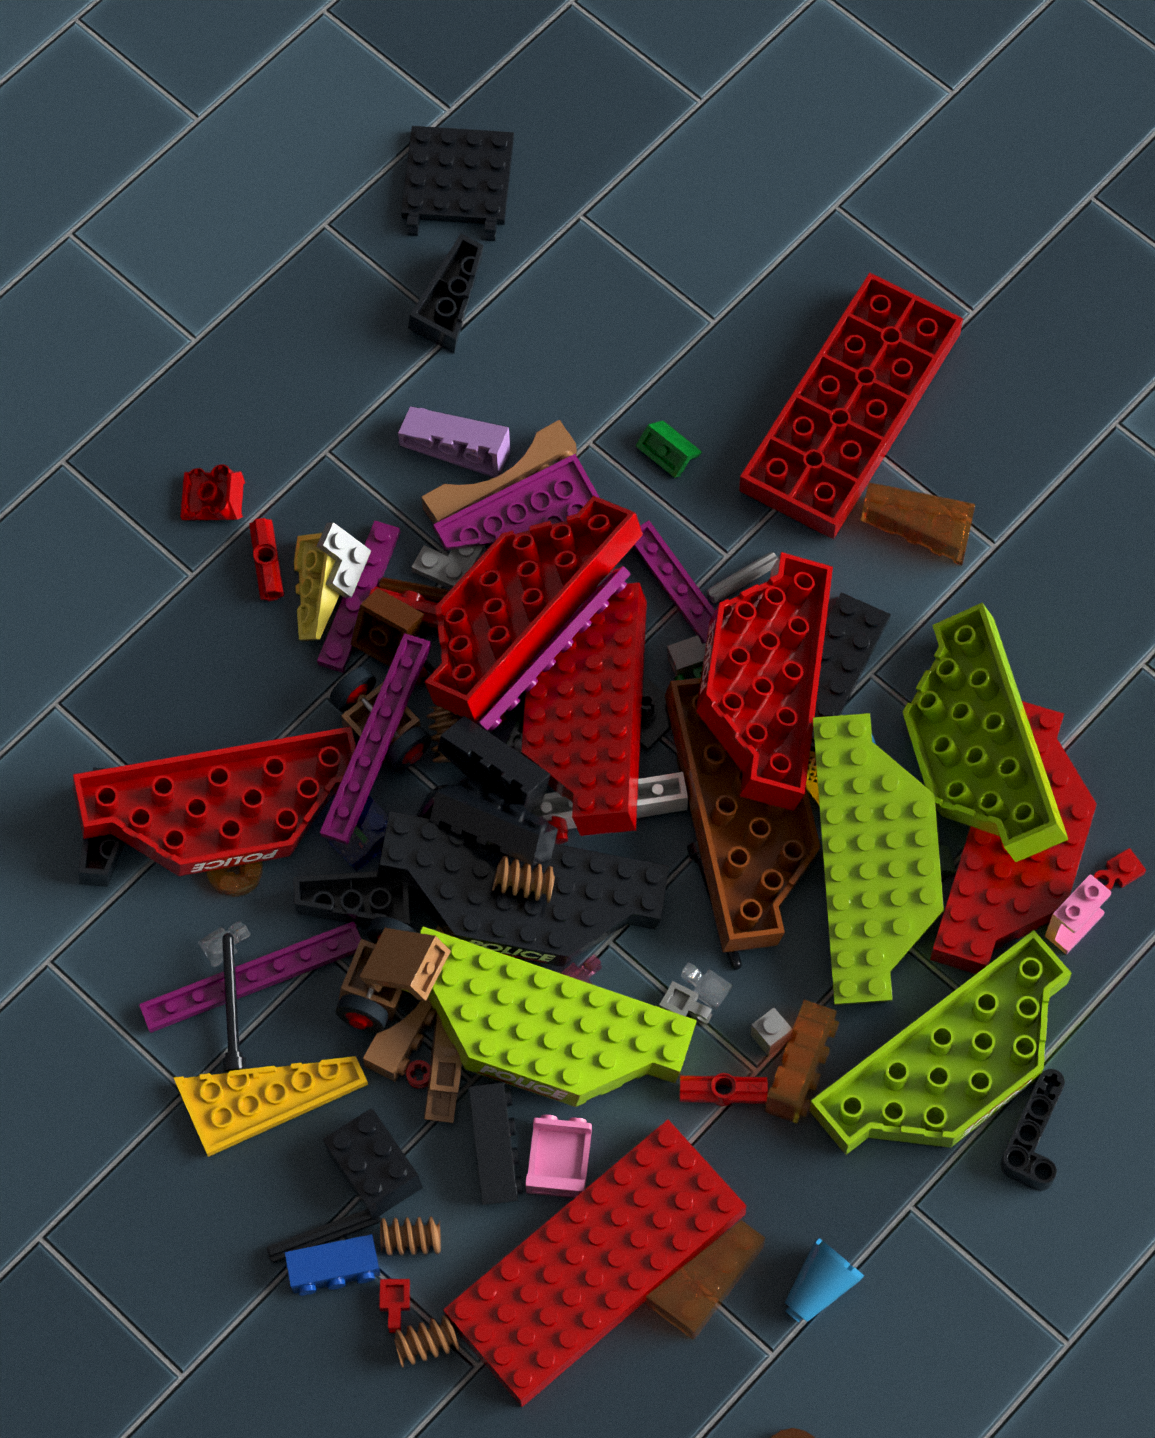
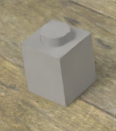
(686, 656)
(771, 1031)

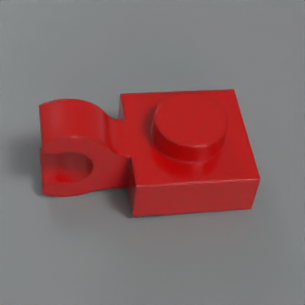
(394, 1299)

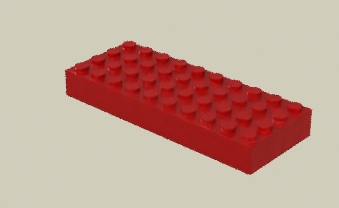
(850, 405)
(594, 1262)

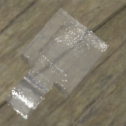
(212, 944)
(710, 987)

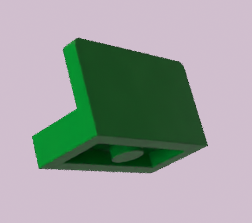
(667, 447)

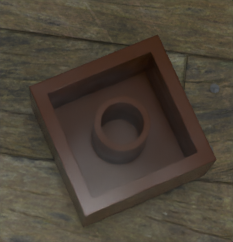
(382, 625)

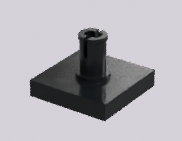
(654, 716)

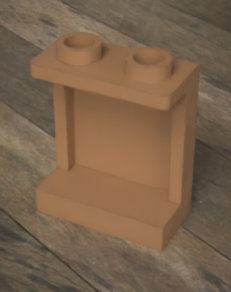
(405, 962)

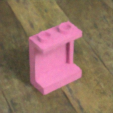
(1077, 914)
(559, 1156)

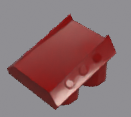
(212, 494)

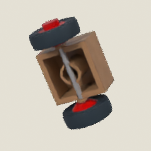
(356, 697)
(359, 1003)

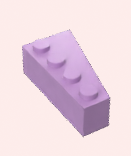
(456, 440)

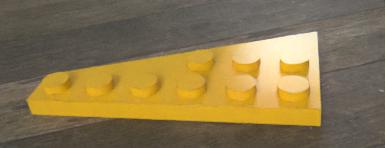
(253, 1100)

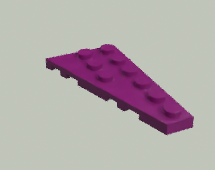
(539, 498)

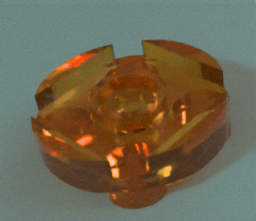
(238, 884)

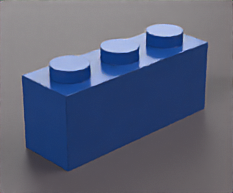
(332, 1265)

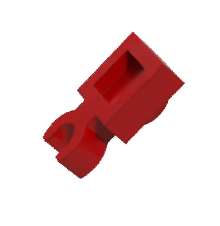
(1121, 869)

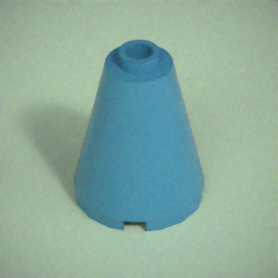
(820, 1282)

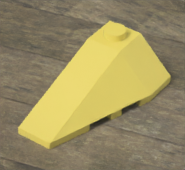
(315, 596)

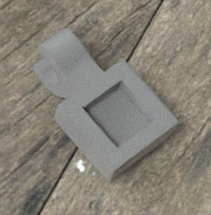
(683, 1002)

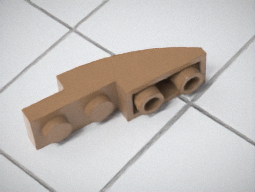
(443, 1077)

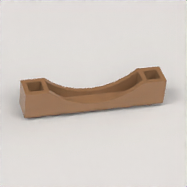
(547, 448)
(393, 1046)

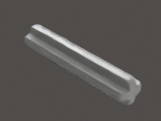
(741, 577)

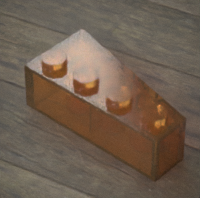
(921, 518)
(800, 1062)
(704, 1282)

